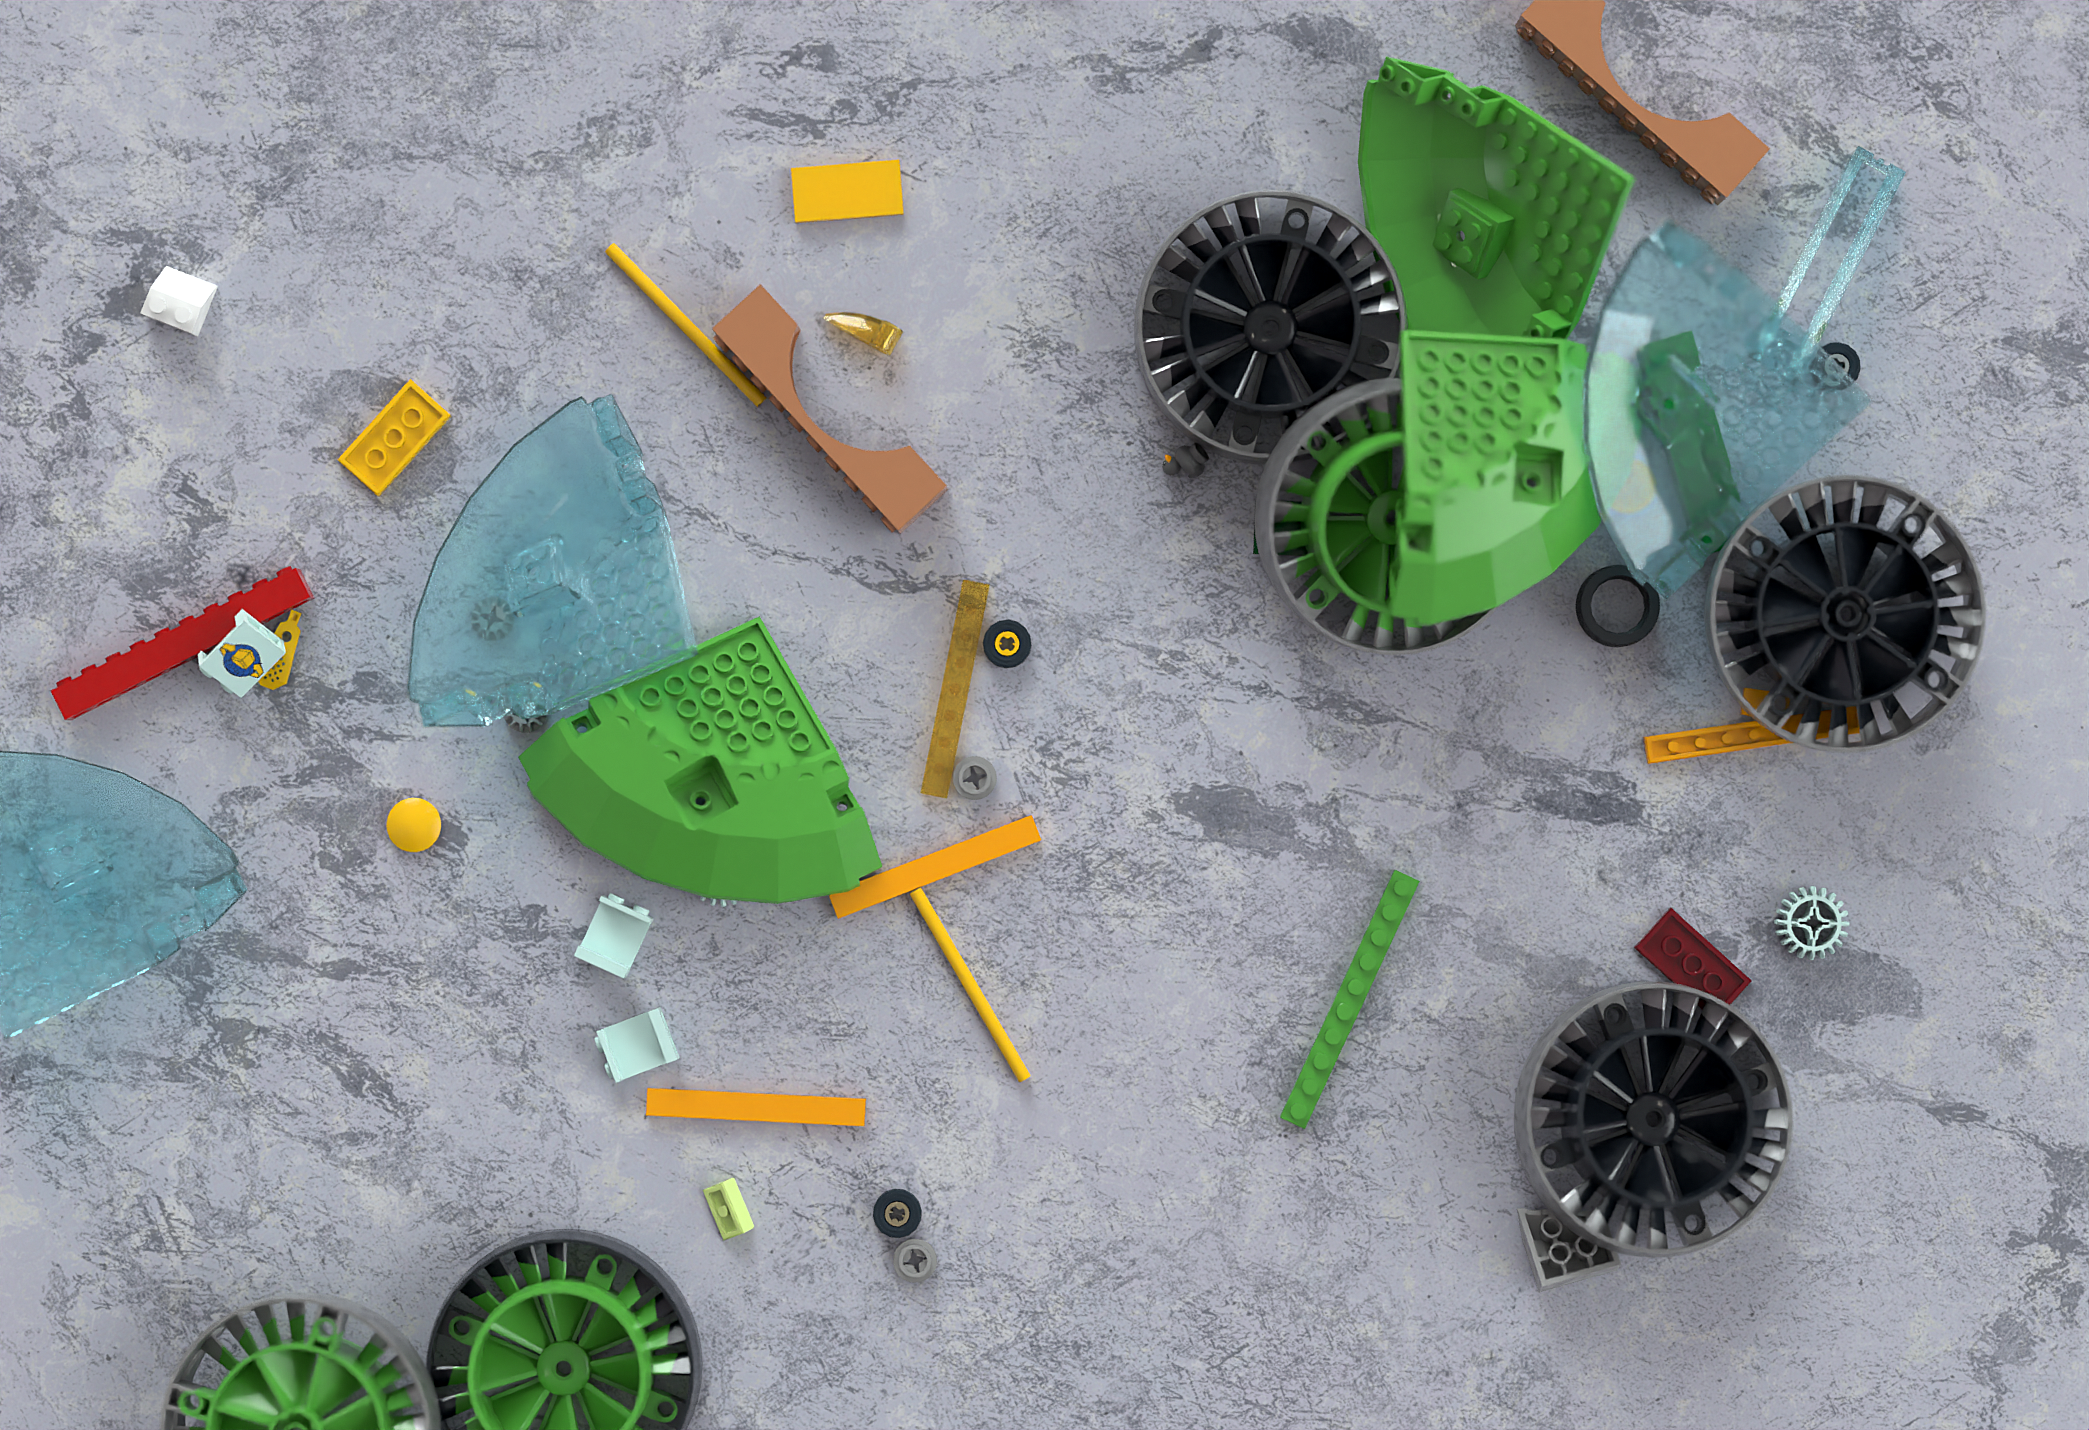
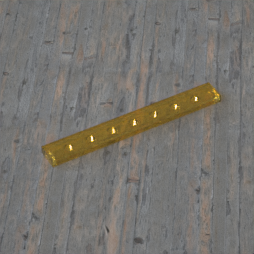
(955, 688)

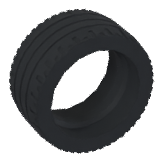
(1598, 633)

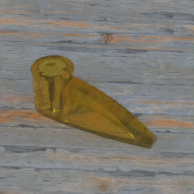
(870, 330)

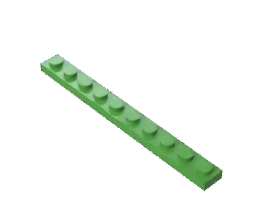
(1349, 999)

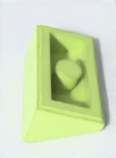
(728, 1209)

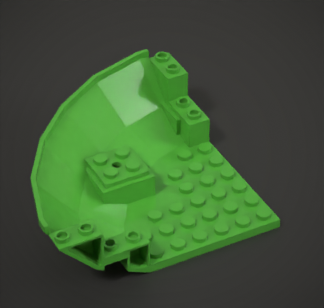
(1516, 186)
(1474, 429)
(718, 731)

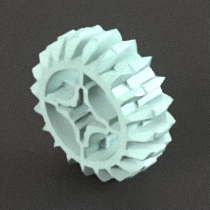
(1811, 935)

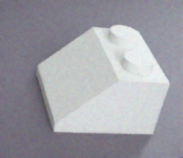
(179, 300)

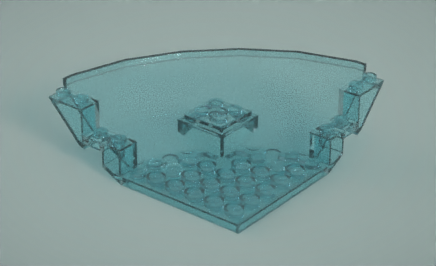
(1746, 397)
(602, 591)
(110, 904)

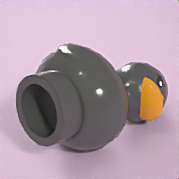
(1189, 458)

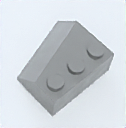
(1559, 1254)

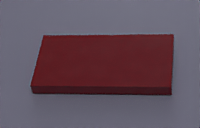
(1691, 959)

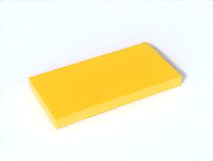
(847, 191)
(394, 437)

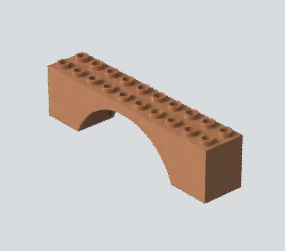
(1706, 152)
(764, 343)

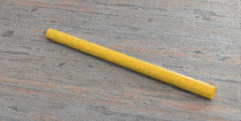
(685, 325)
(970, 985)

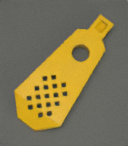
(290, 648)

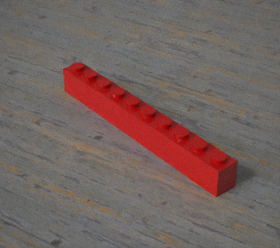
(178, 645)

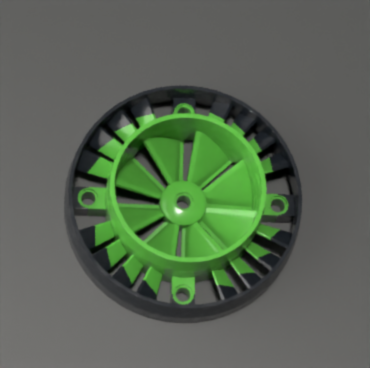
(567, 1304)

